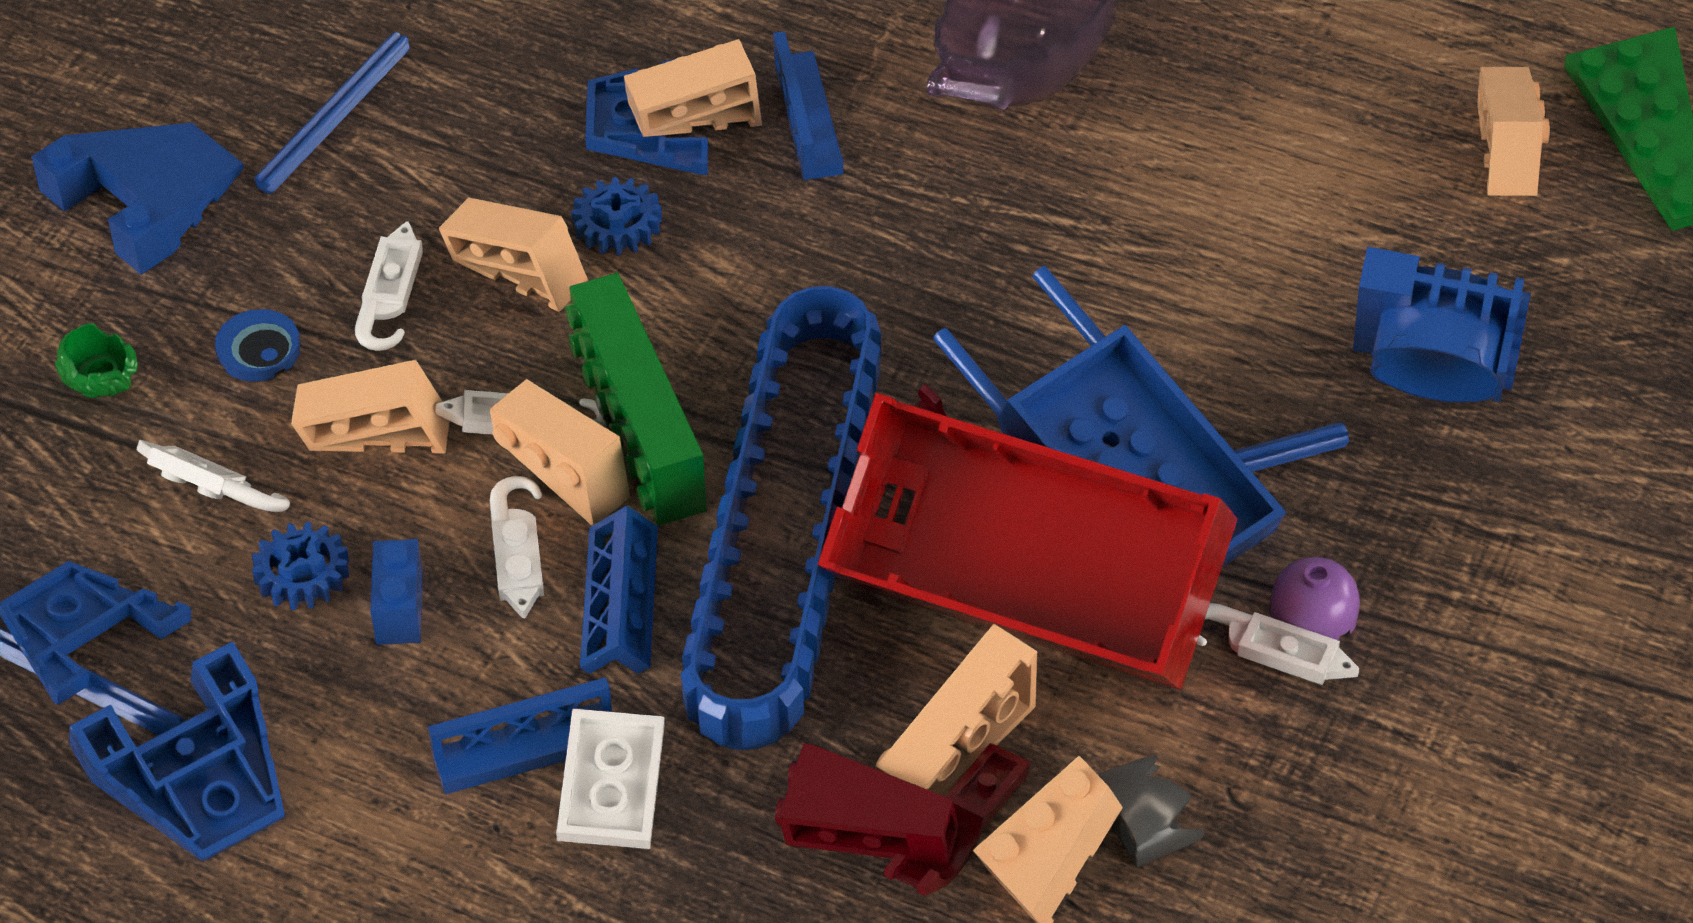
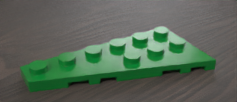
(1646, 109)

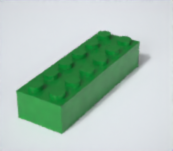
(636, 399)

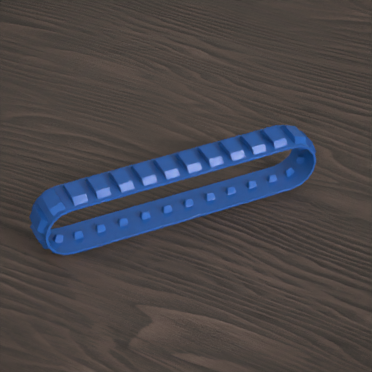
(765, 719)

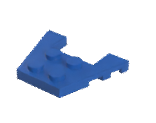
(615, 132)
(70, 610)

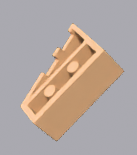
(563, 450)

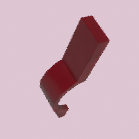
(976, 801)

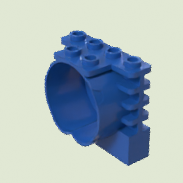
(1438, 328)

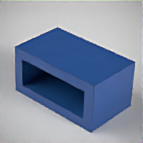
(396, 591)

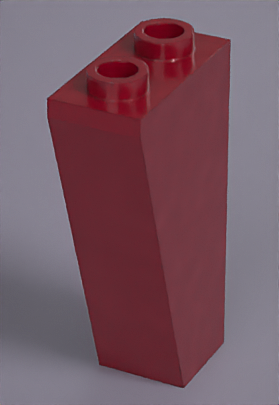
(863, 811)

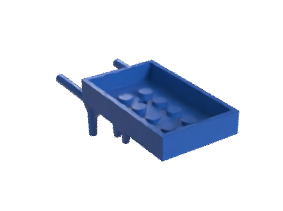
(1125, 400)

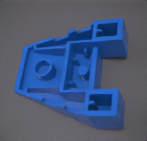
(157, 171)
(201, 780)

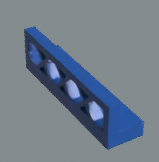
(807, 111)
(629, 590)
(520, 745)

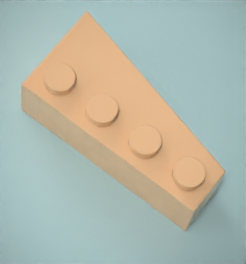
(972, 709)

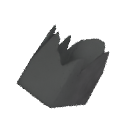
(1148, 811)

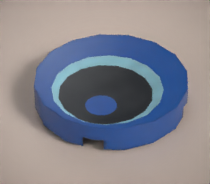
(257, 345)

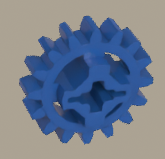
(616, 216)
(300, 565)

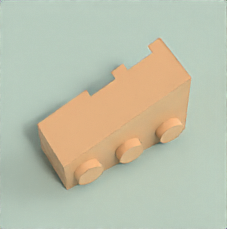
(695, 91)
(1514, 129)
(517, 245)
(371, 407)
(1050, 839)

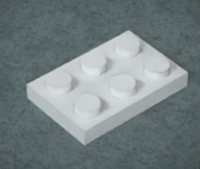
(610, 778)

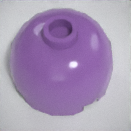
(1316, 597)

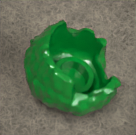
(95, 362)

